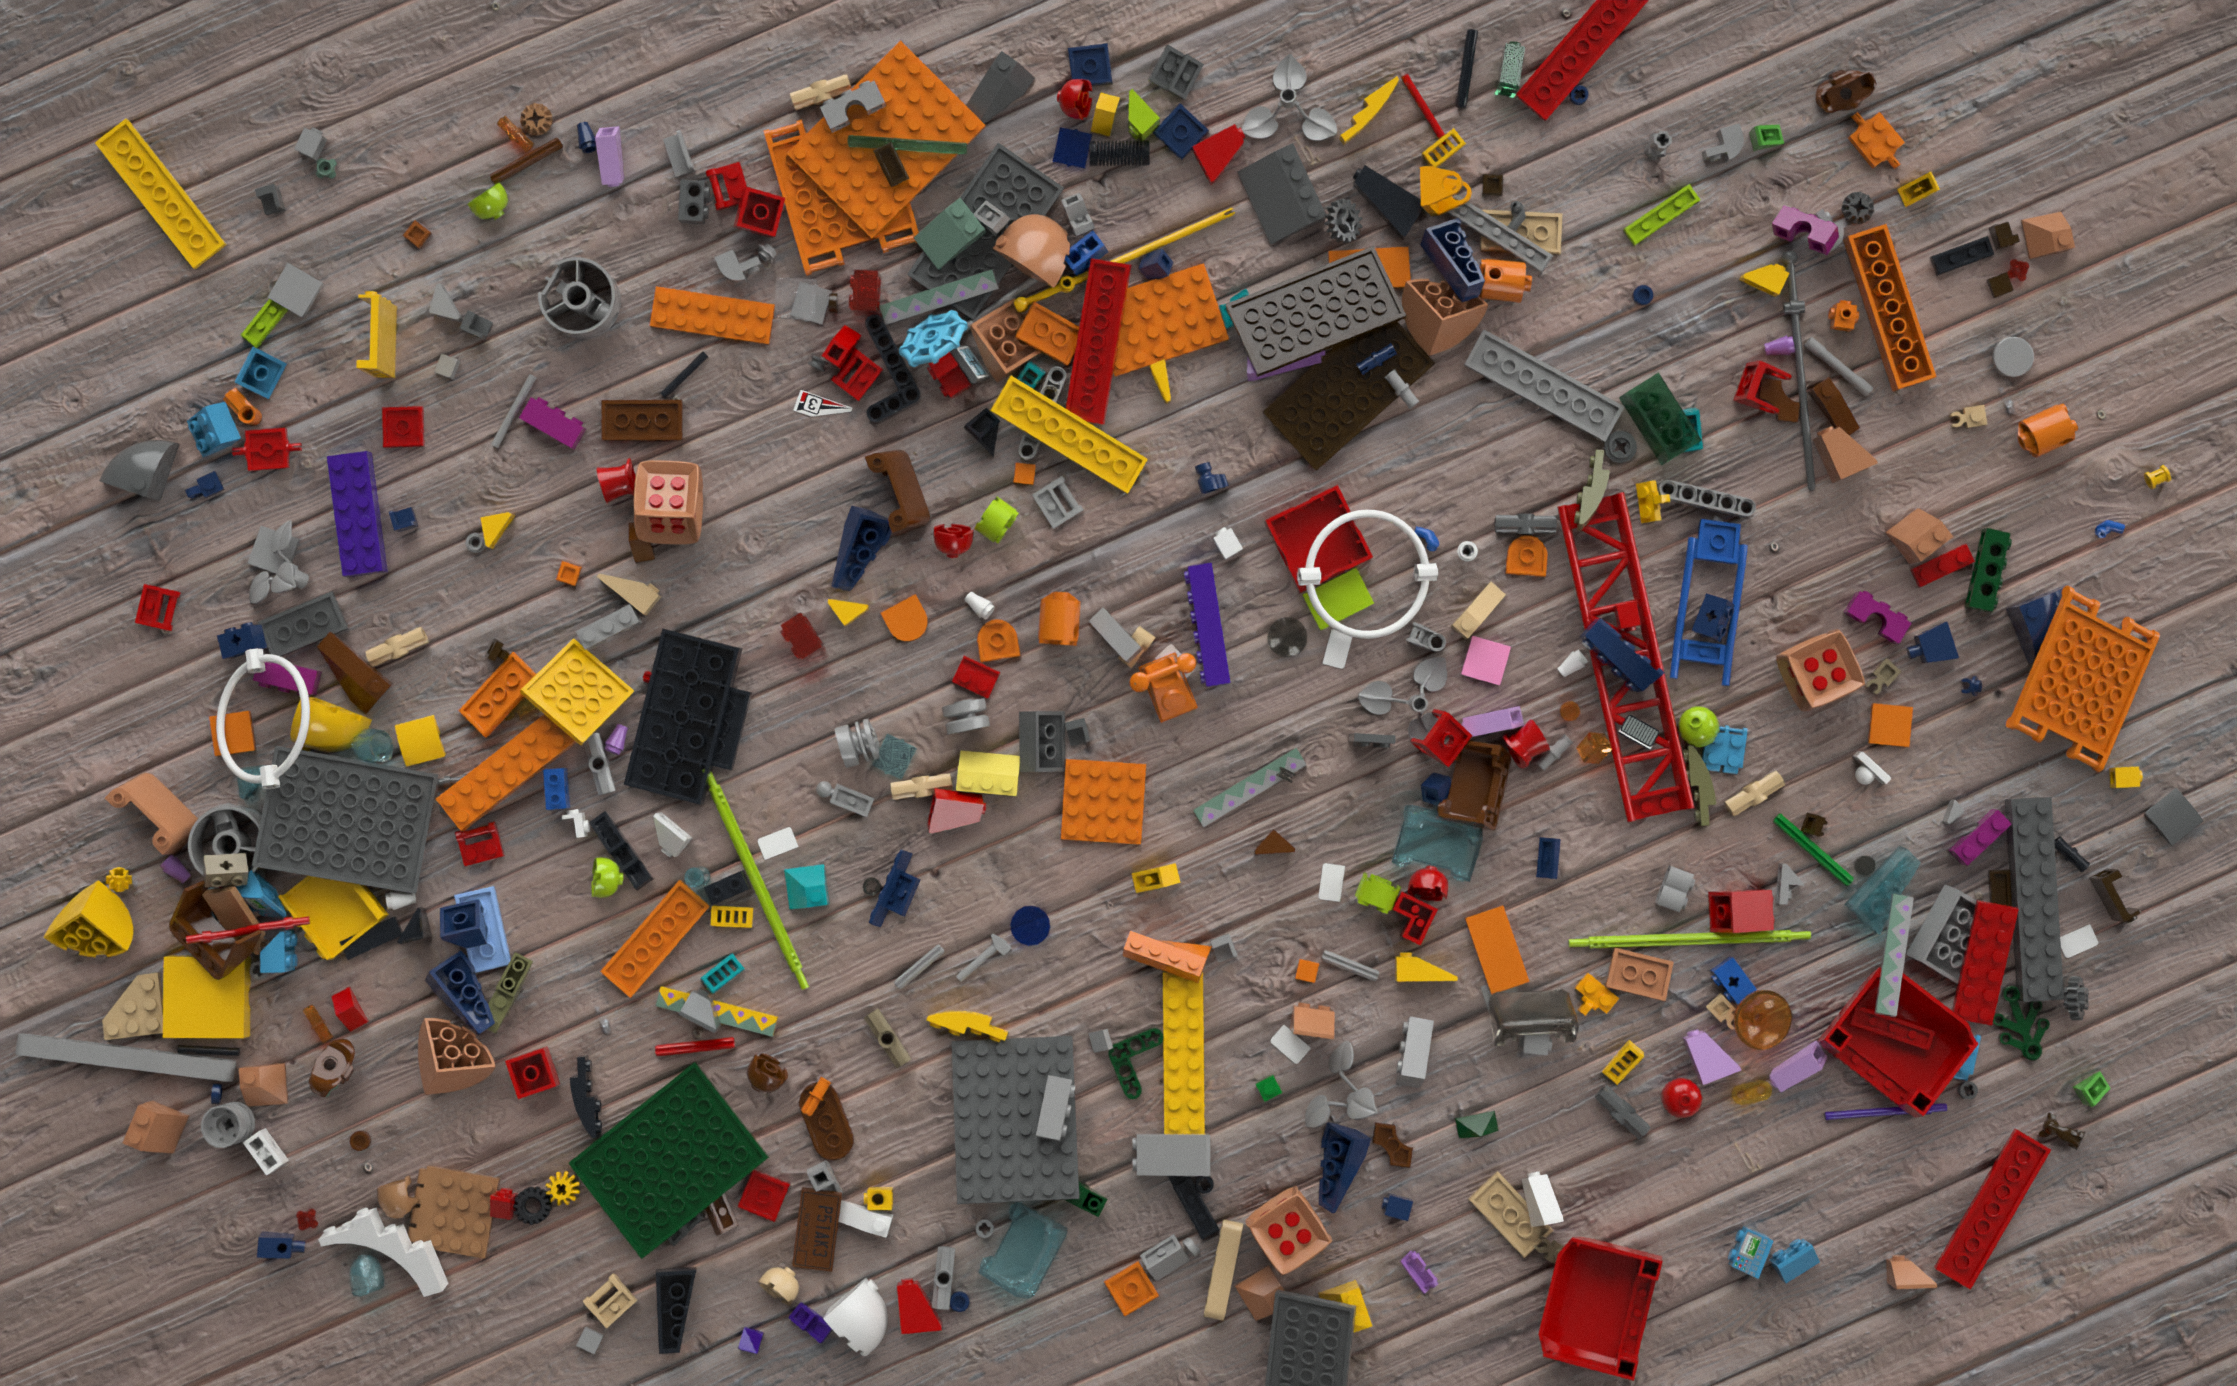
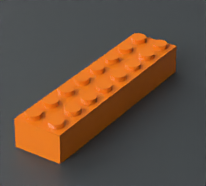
(1889, 307)
(504, 772)

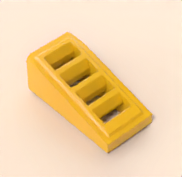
(1447, 155)
(1160, 376)
(714, 916)
(1629, 1045)

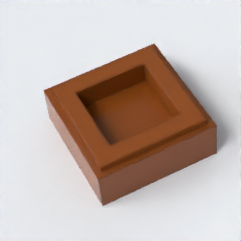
(417, 234)

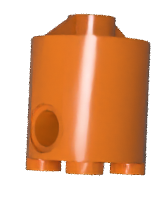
(1504, 280)
(2046, 430)
(1059, 619)

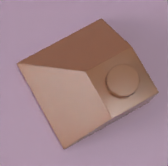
(2047, 235)
(264, 1084)
(1906, 1275)
(1259, 1292)

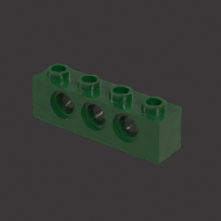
(1975, 598)

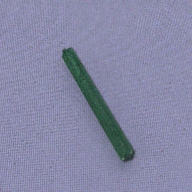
(908, 144)

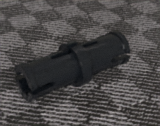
(2071, 854)

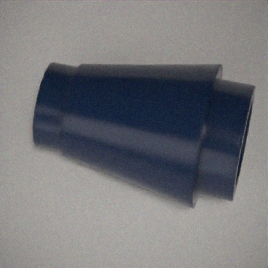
(586, 138)

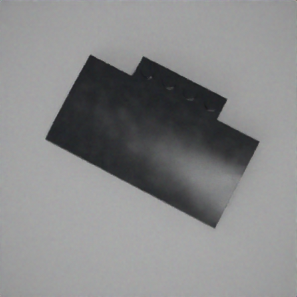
(688, 717)

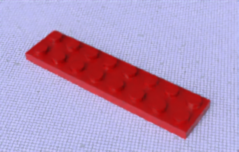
(1577, 54)
(1098, 340)
(1992, 1208)

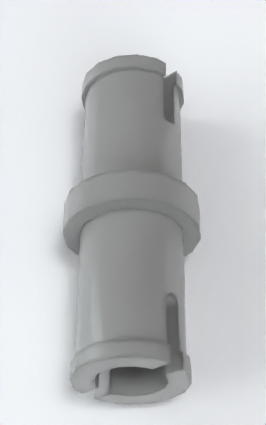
(1402, 389)
(1554, 753)

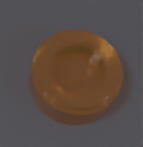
(1569, 711)

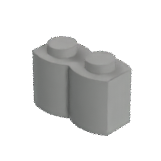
(1674, 889)

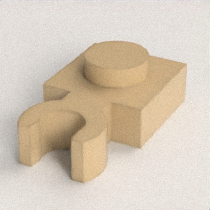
(1971, 416)
(1722, 1009)

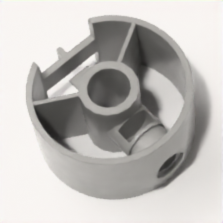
(593, 305)
(225, 827)

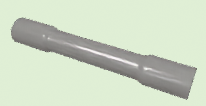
(1821, 352)

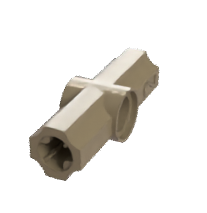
(880, 1026)

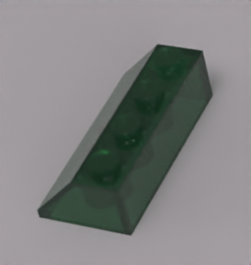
(1660, 418)

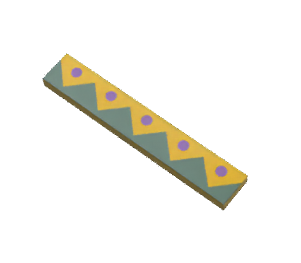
(727, 1013)

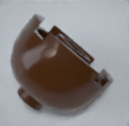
(765, 1073)

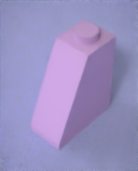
(610, 156)
(1493, 721)
(1708, 1058)
(1798, 1067)

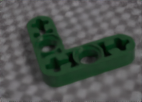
(1125, 1059)

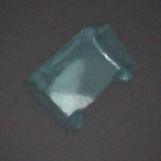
(1437, 842)
(1024, 1252)

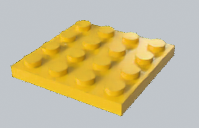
(576, 691)

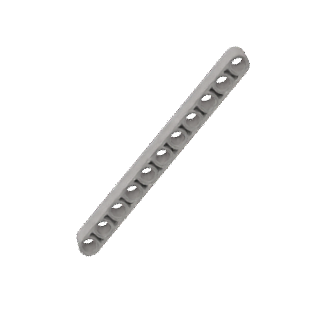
(125, 1057)

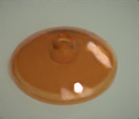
(1773, 1019)

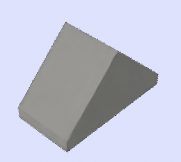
(443, 305)

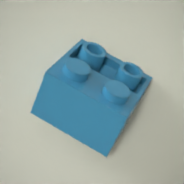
(213, 429)
(280, 953)
(1794, 1260)

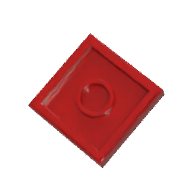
(403, 427)
(763, 1195)

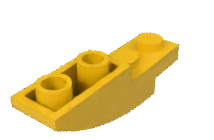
(959, 1021)

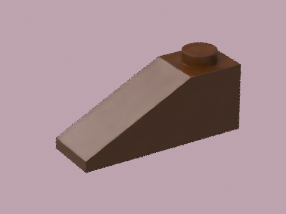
(1834, 406)

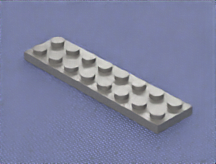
(1544, 385)

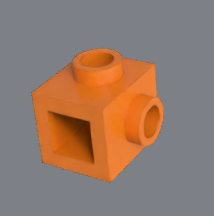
(1845, 322)

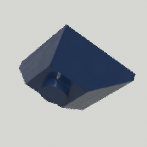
(463, 924)

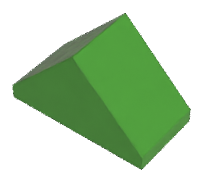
(1766, 137)
(2092, 1089)

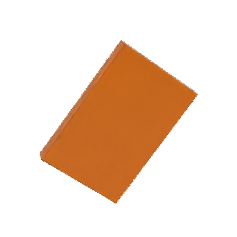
(1049, 333)

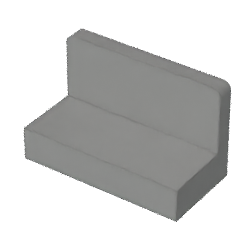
(679, 154)
(1164, 1257)

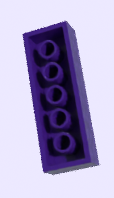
(357, 514)
(1208, 625)

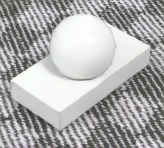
(1869, 770)

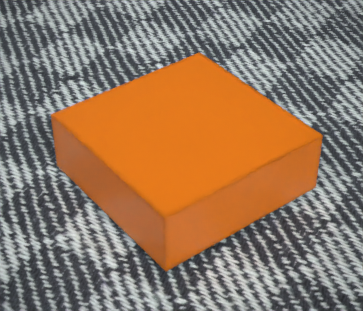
(1024, 473)
(568, 573)
(1307, 970)

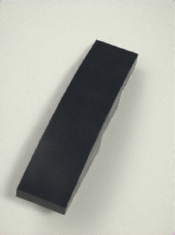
(621, 850)

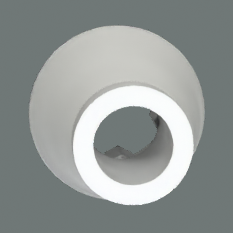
(1471, 547)
(981, 606)
(1572, 663)
(399, 899)

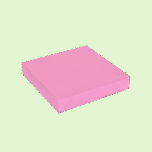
(1485, 660)

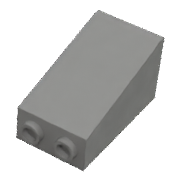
(1172, 1154)

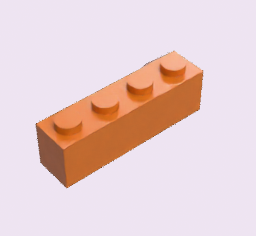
(1172, 957)

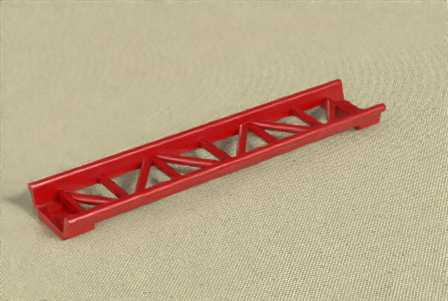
(1645, 802)

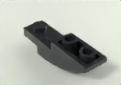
(586, 1105)

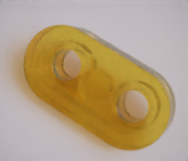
(1750, 1092)

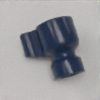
(1209, 482)

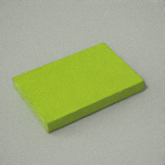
(1341, 597)

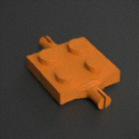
(1876, 140)

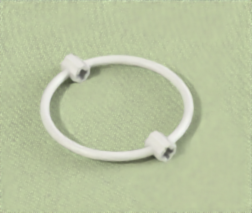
(1312, 576)
(256, 664)

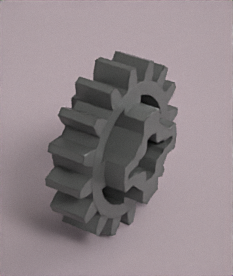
(1343, 221)
(2076, 998)

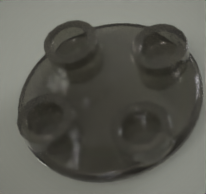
(1287, 637)

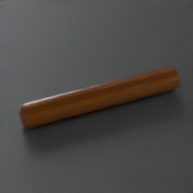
(526, 160)

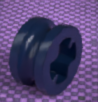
(1572, 96)

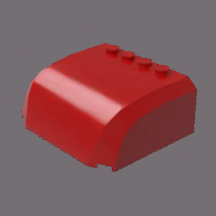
(1899, 1070)
(1598, 1306)

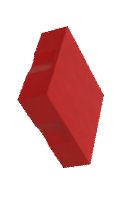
(1300, 525)

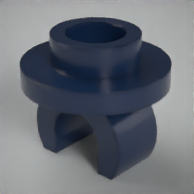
(1975, 686)

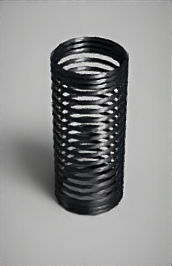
(1126, 150)

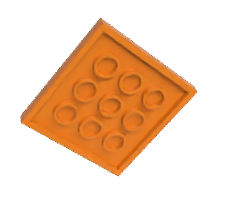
(1103, 801)

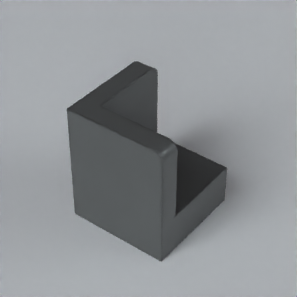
(270, 199)
(476, 325)
(1077, 732)

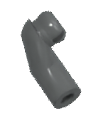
(1518, 215)

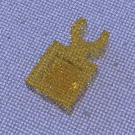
(522, 709)

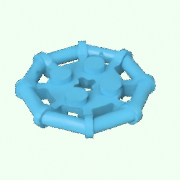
(933, 338)

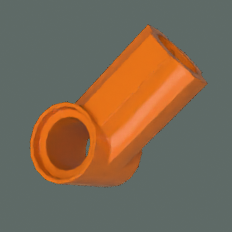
(242, 407)

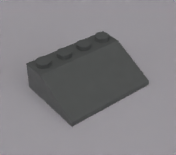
(1282, 194)

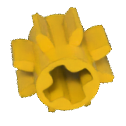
(119, 879)

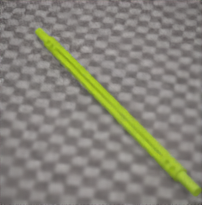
(756, 881)
(1689, 939)

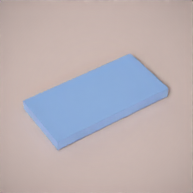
(496, 951)

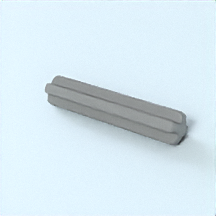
(1350, 965)
(919, 966)

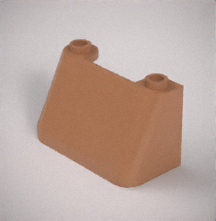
(160, 807)

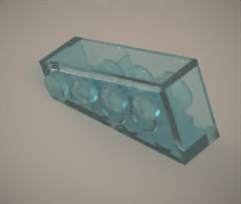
(1873, 898)

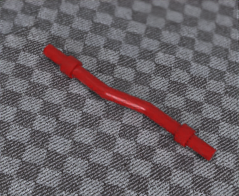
(208, 936)

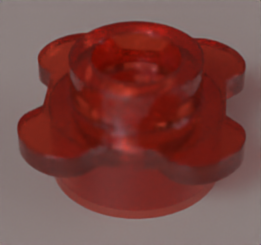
(2023, 266)
(302, 1223)

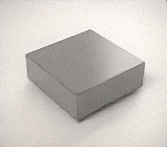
(1100, 1040)
(590, 1340)

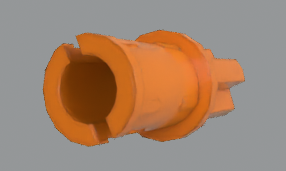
(815, 1096)

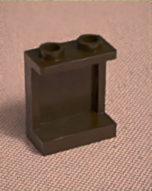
(2110, 898)

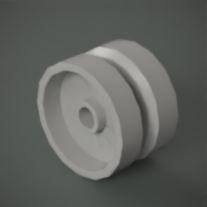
(966, 717)

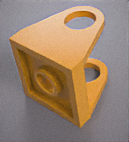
(1438, 190)

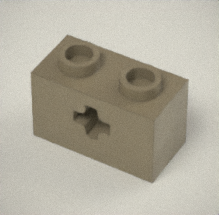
(225, 870)

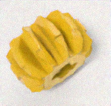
(555, 1188)

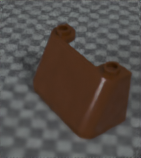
(913, 508)
(1477, 786)

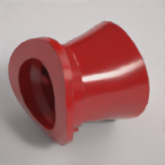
(616, 480)
(1526, 744)

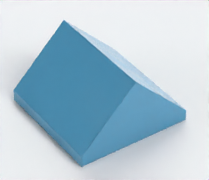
(260, 372)

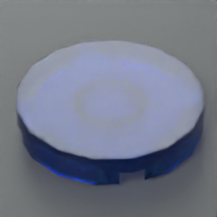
(1030, 925)

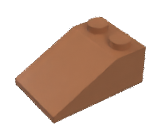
(1313, 1021)

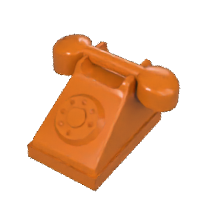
(1167, 684)

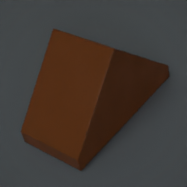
(641, 550)
(1274, 844)

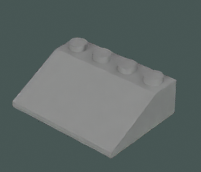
(1945, 934)

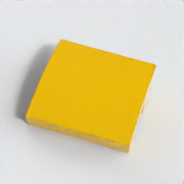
(420, 740)

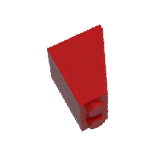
(1741, 911)

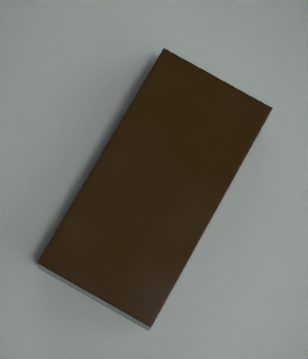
(891, 164)
(2000, 887)

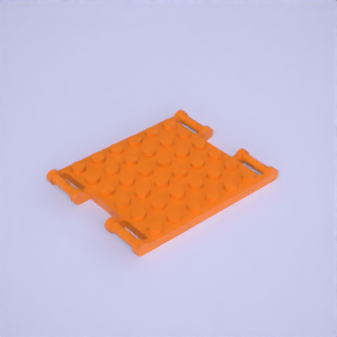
(815, 218)
(2083, 679)

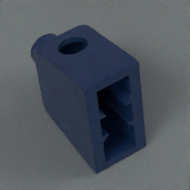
(1934, 644)
(270, 1246)

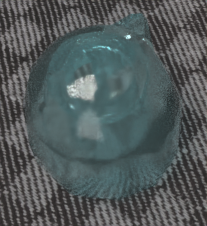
(372, 743)
(366, 1275)

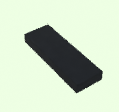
(1962, 255)
(373, 938)
(1196, 1208)

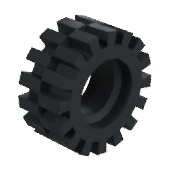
(520, 1208)

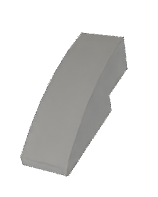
(1115, 635)

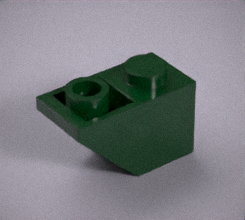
(1089, 1200)

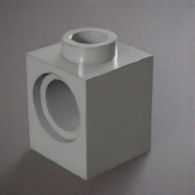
(311, 143)

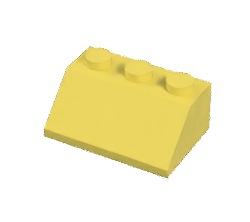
(988, 773)

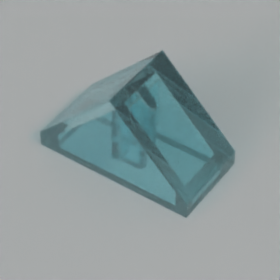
(247, 788)

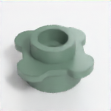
(321, 172)

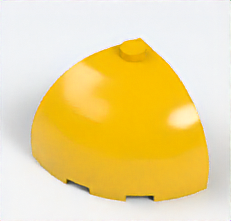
(329, 727)
(93, 924)

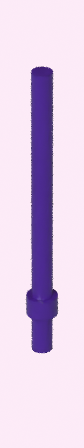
(1878, 1112)

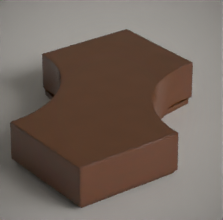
(1773, 393)
(1399, 1153)

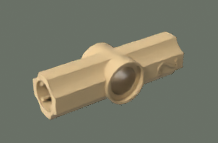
(820, 92)
(396, 646)
(920, 786)
(1754, 793)

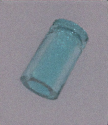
(697, 876)

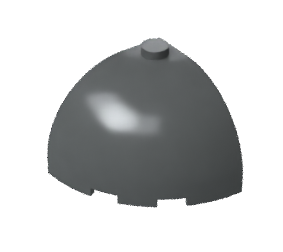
(142, 468)

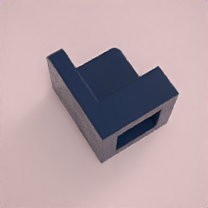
(1155, 265)
(403, 519)
(1435, 788)

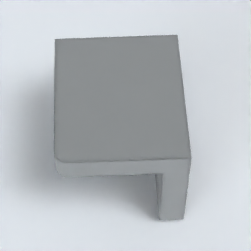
(1223, 947)

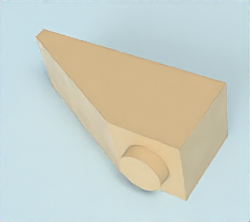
(638, 594)
(1478, 610)

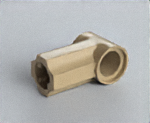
(1144, 639)

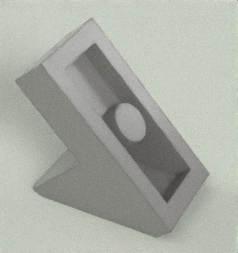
(991, 217)
(1785, 878)

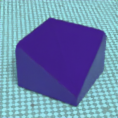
(751, 1340)

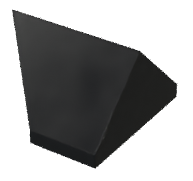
(984, 429)
(416, 928)

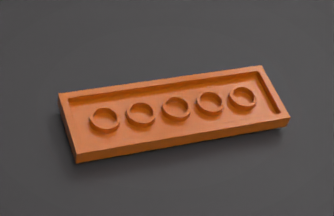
(712, 315)
(655, 938)

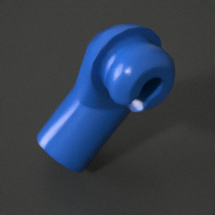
(2108, 526)
(1429, 536)

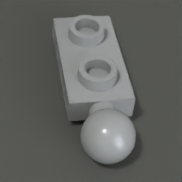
(846, 798)

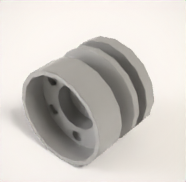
(857, 743)
(227, 1124)

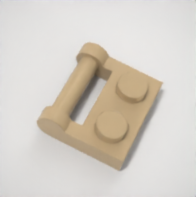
(615, 1305)

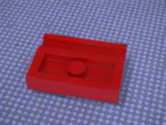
(976, 677)

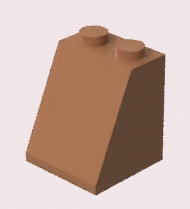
(1841, 453)
(1918, 535)
(155, 1128)

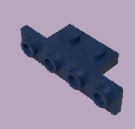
(897, 890)

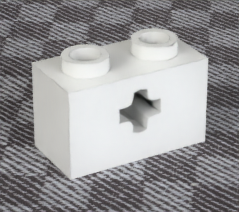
(265, 1151)

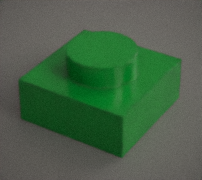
(1268, 1088)

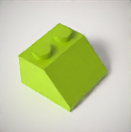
(1141, 117)

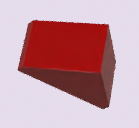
(348, 1009)

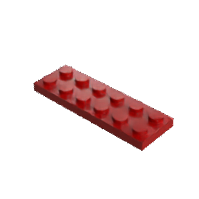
(1984, 962)

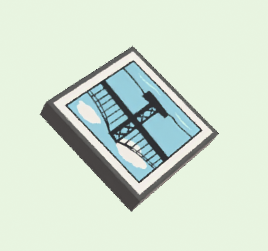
(969, 364)

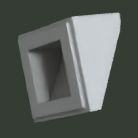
(447, 366)
(1952, 812)

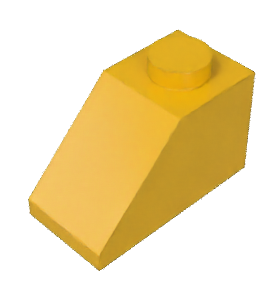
(1767, 279)
(1156, 878)

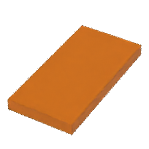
(1394, 260)
(497, 695)
(1497, 949)

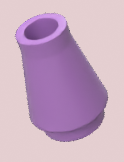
(1780, 346)
(616, 740)
(174, 868)

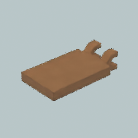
(233, 912)

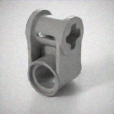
(1425, 637)

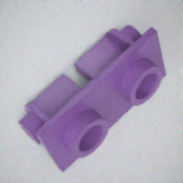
(1415, 1267)

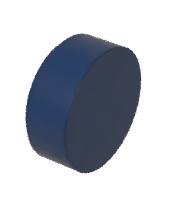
(1642, 295)
(216, 1094)
(959, 1301)

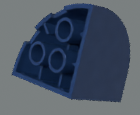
(2033, 619)

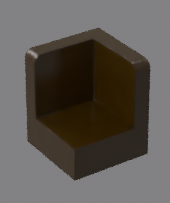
(2002, 236)

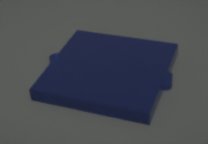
(1072, 147)

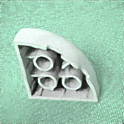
(859, 1317)

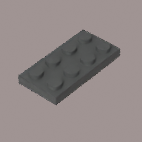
(303, 624)
(1378, 741)

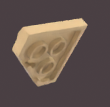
(137, 1010)

